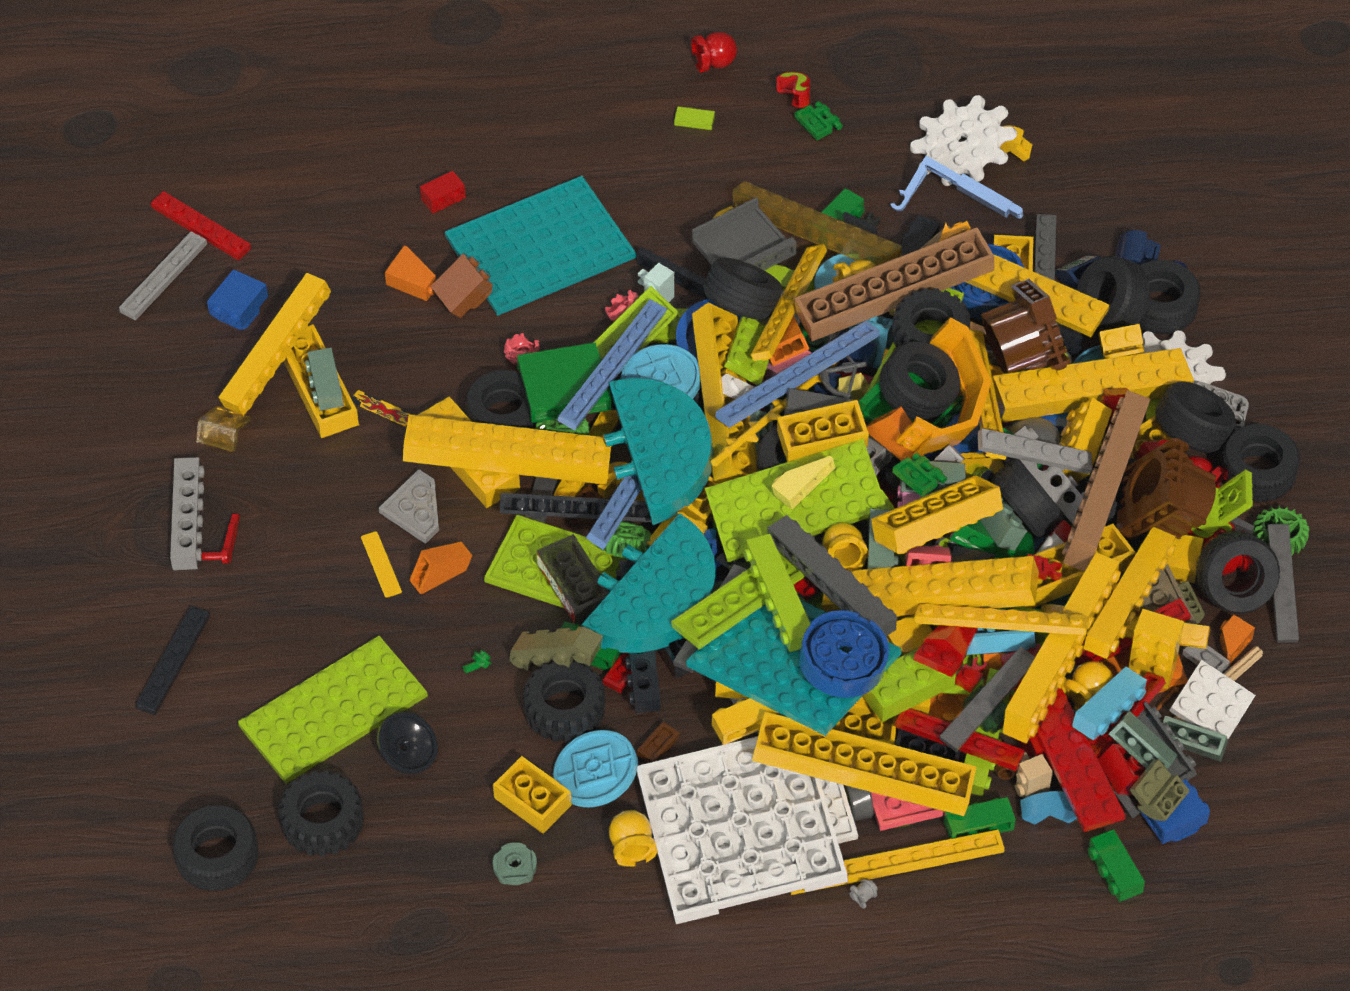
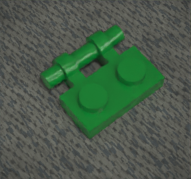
(813, 120)
(917, 478)

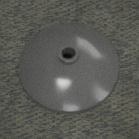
(1044, 429)

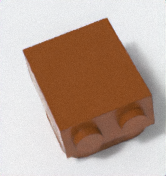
(463, 285)

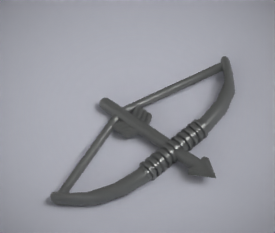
(845, 367)

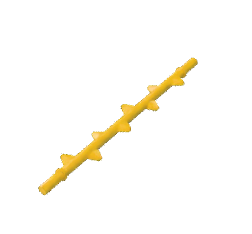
(755, 426)

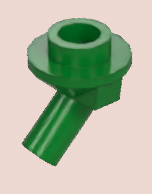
(481, 658)

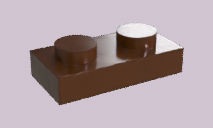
(658, 743)

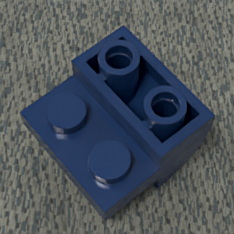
(1137, 248)

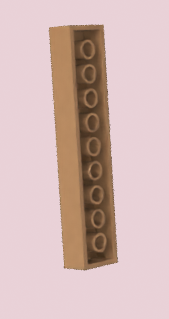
(886, 285)
(1105, 480)

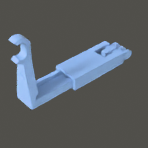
(964, 184)

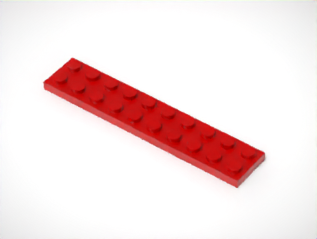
(1075, 763)

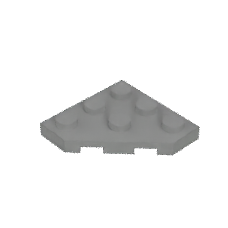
(414, 507)

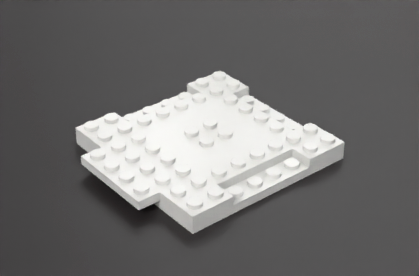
(742, 828)

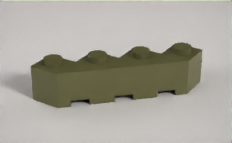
(556, 646)

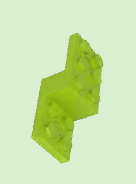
(1230, 501)

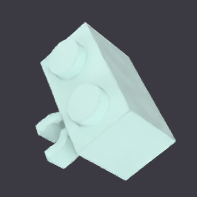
(660, 279)

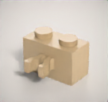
(1033, 776)

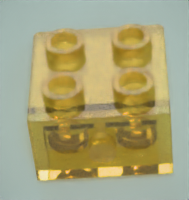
(220, 428)

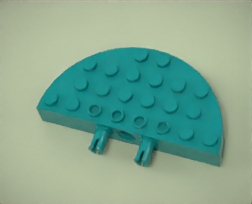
(666, 443)
(655, 591)

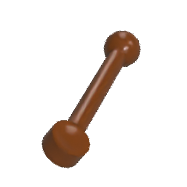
(1174, 690)

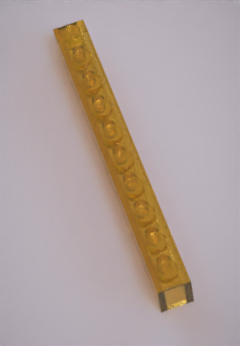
(818, 226)

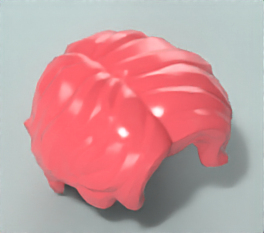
(620, 305)
(519, 345)

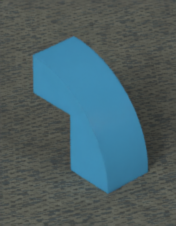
(1046, 804)

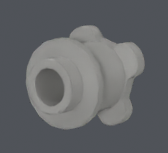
(863, 892)

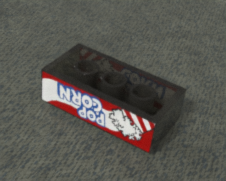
(572, 577)

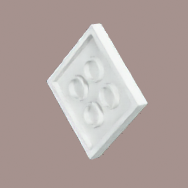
(1212, 700)

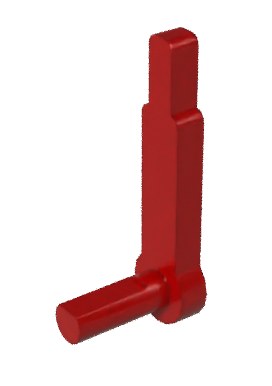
(226, 553)

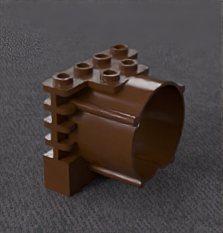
(1025, 331)
(1165, 493)

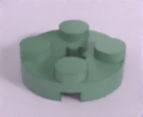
(514, 875)

